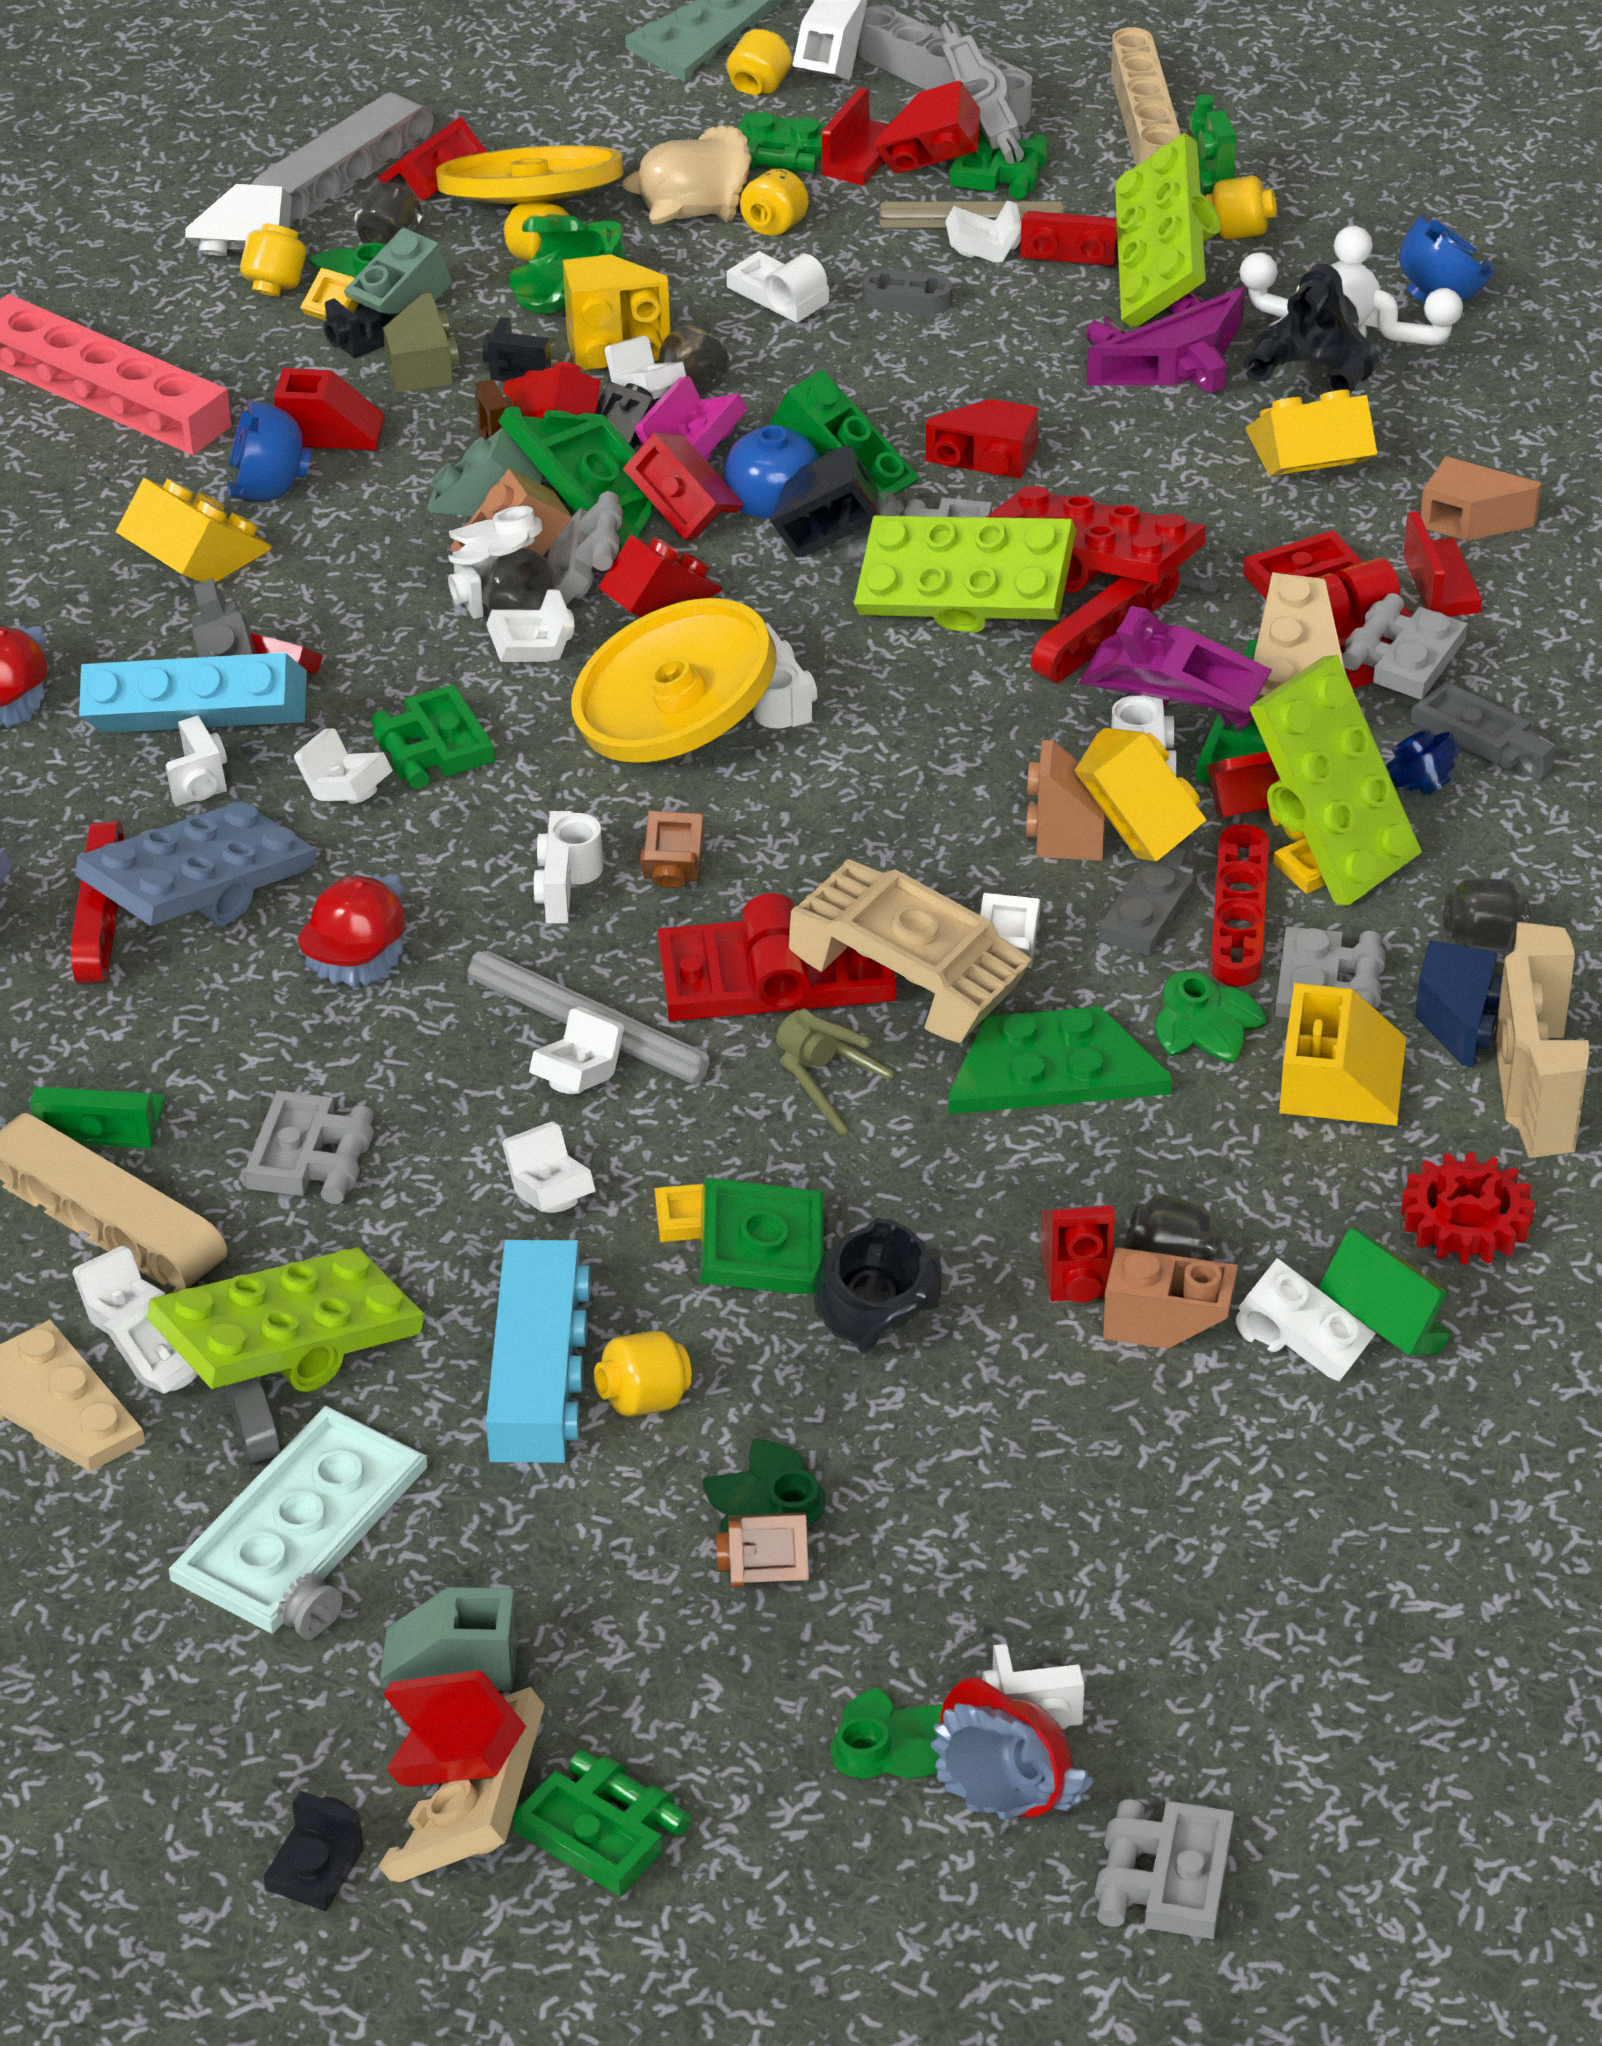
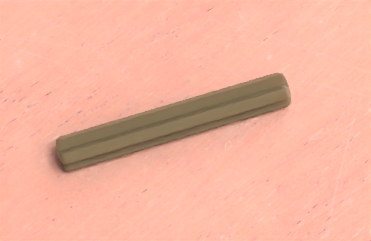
(933, 214)

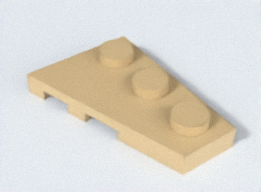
(1295, 628)
(62, 1399)
(468, 1814)

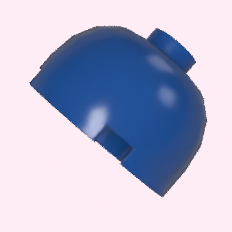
(1440, 258)
(266, 453)
(763, 463)

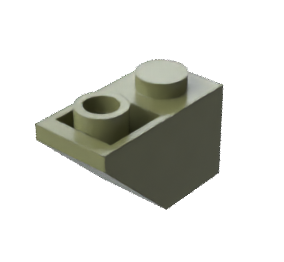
(420, 346)

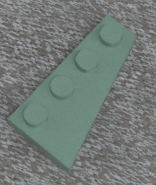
(695, 33)

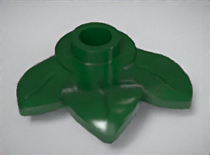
(772, 1481)

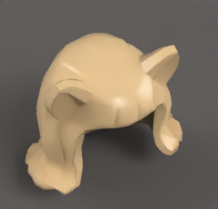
(693, 176)

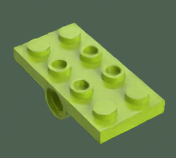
(1162, 230)
(965, 569)
(1333, 781)
(286, 1320)

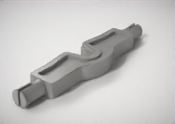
(990, 89)

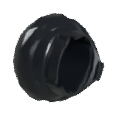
(876, 1282)

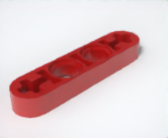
(1081, 633)
(1240, 905)
(95, 916)

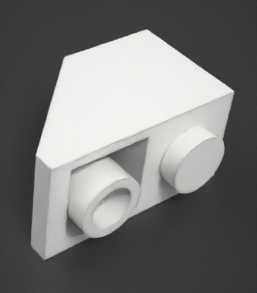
(830, 37)
(236, 215)

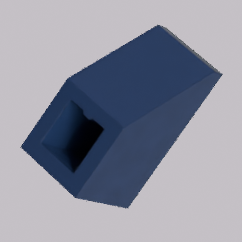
(1455, 998)

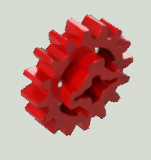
(1467, 1208)

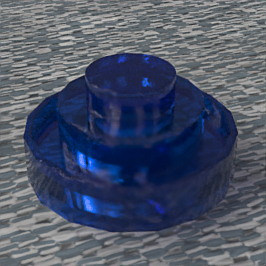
(1423, 761)

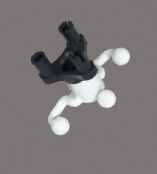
(1331, 313)

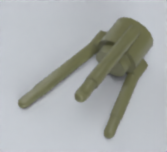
(814, 1042)

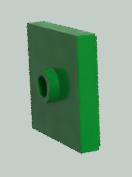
(760, 1236)

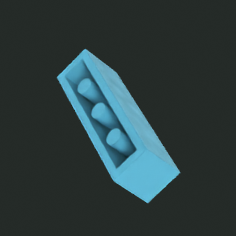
(217, 689)
(535, 1351)

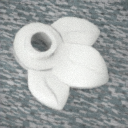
(497, 537)

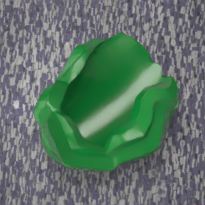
(563, 237)

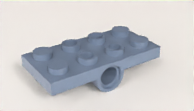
(197, 865)

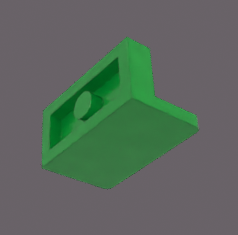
(100, 1115)
(1386, 1294)

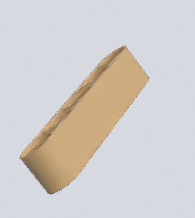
(1142, 93)
(107, 1203)

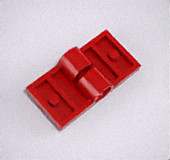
(1111, 537)
(1349, 581)
(752, 971)

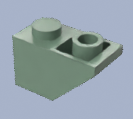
(401, 274)
(465, 486)
(455, 1634)

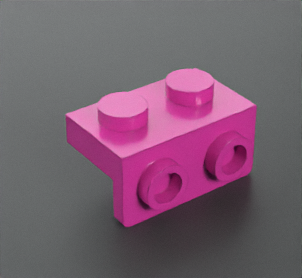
(699, 420)

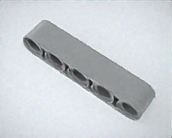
(917, 56)
(349, 152)

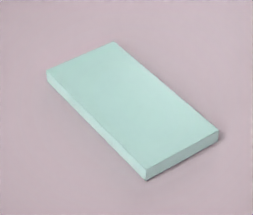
(298, 1516)

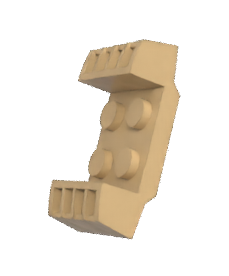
(915, 935)
(1538, 1075)

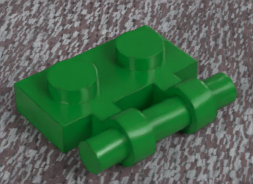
(783, 141)
(1215, 143)
(988, 167)
(447, 732)
(593, 1835)

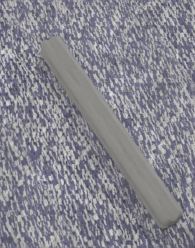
(557, 1001)

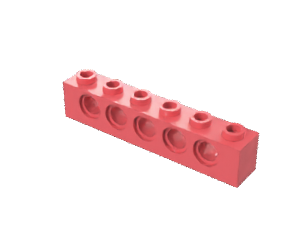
(111, 377)

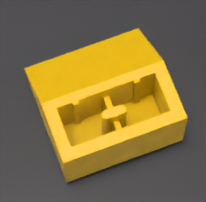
(612, 303)
(1315, 434)
(190, 532)
(1139, 791)
(1340, 1058)

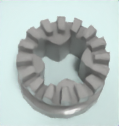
(310, 1606)

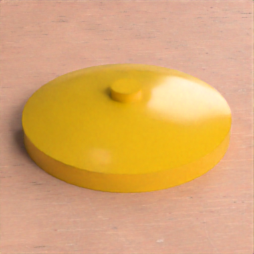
(530, 173)
(674, 680)

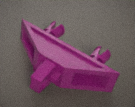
(1170, 349)
(1177, 667)

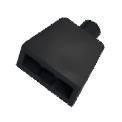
(825, 502)

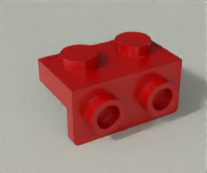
(1069, 238)

